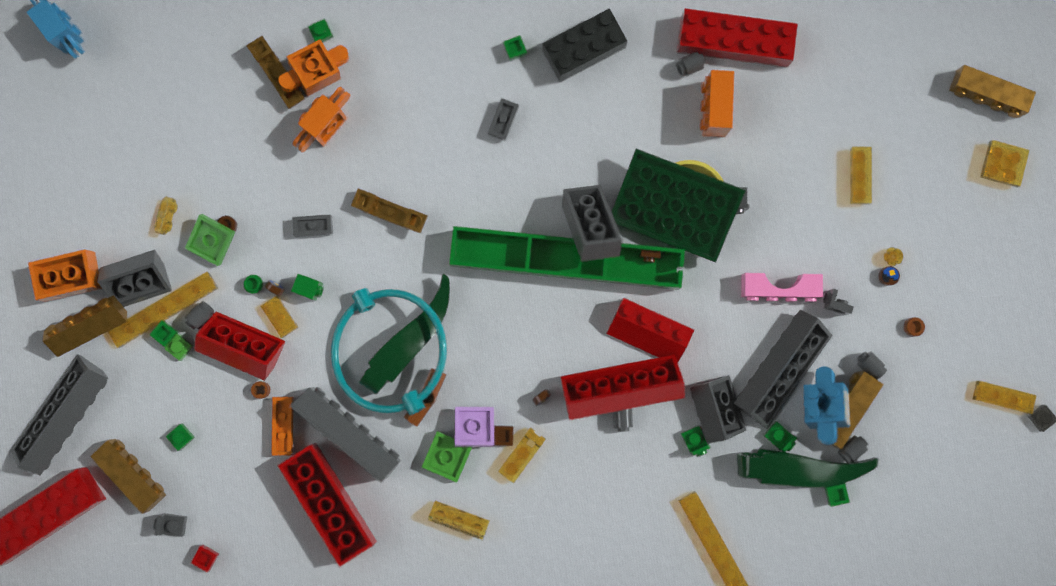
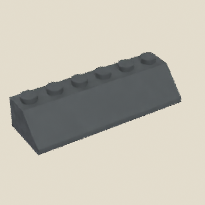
(783, 368)
(58, 415)
(346, 433)

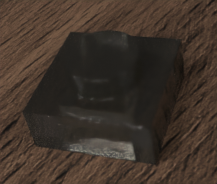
(1042, 418)

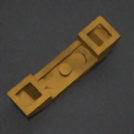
(273, 69)
(389, 211)

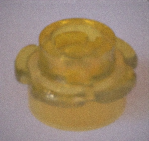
(898, 256)

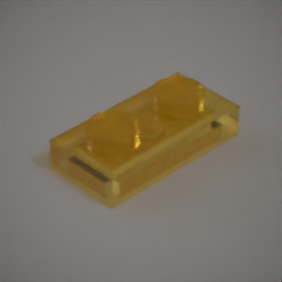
(279, 316)

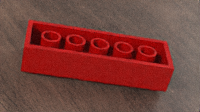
(737, 37)
(623, 387)
(327, 504)
(48, 513)

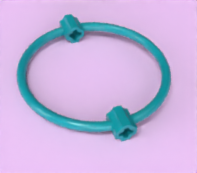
(412, 400)

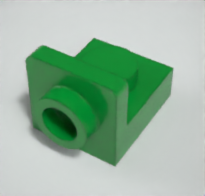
(780, 437)
(695, 441)

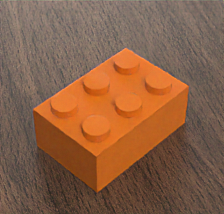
(717, 103)
(64, 275)

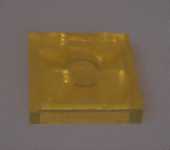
(1004, 163)

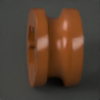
(254, 390)

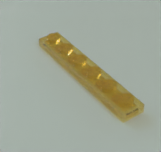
(163, 309)
(712, 540)

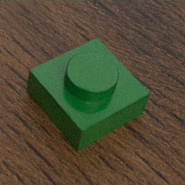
(321, 31)
(515, 48)
(163, 333)
(180, 437)
(837, 495)

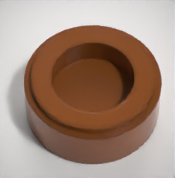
(914, 326)

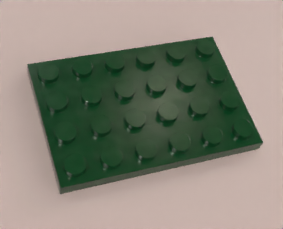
(676, 205)

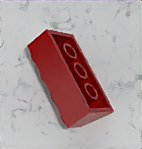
(649, 330)
(239, 345)

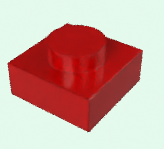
(205, 558)

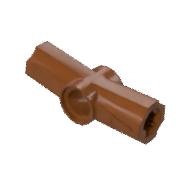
(416, 418)

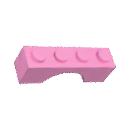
(757, 286)

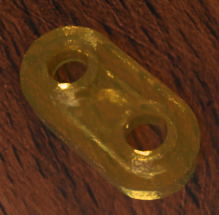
(165, 214)

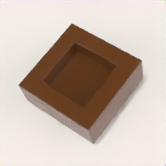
(649, 256)
(503, 435)

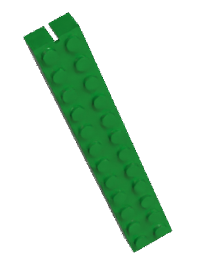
(560, 259)

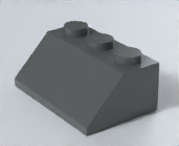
(135, 278)
(717, 410)

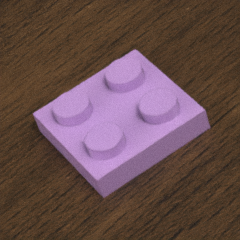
(474, 426)

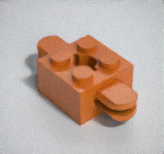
(313, 68)
(321, 120)

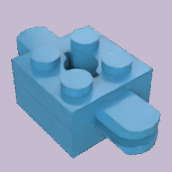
(56, 27)
(826, 405)

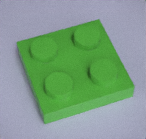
(210, 240)
(445, 458)

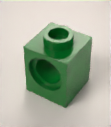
(307, 287)

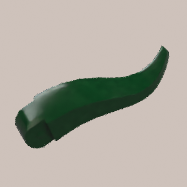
(405, 344)
(798, 470)

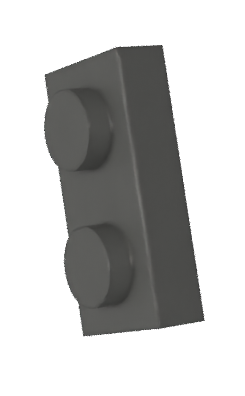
(503, 119)
(312, 225)

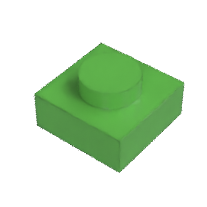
(179, 347)

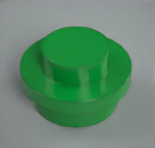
(253, 284)

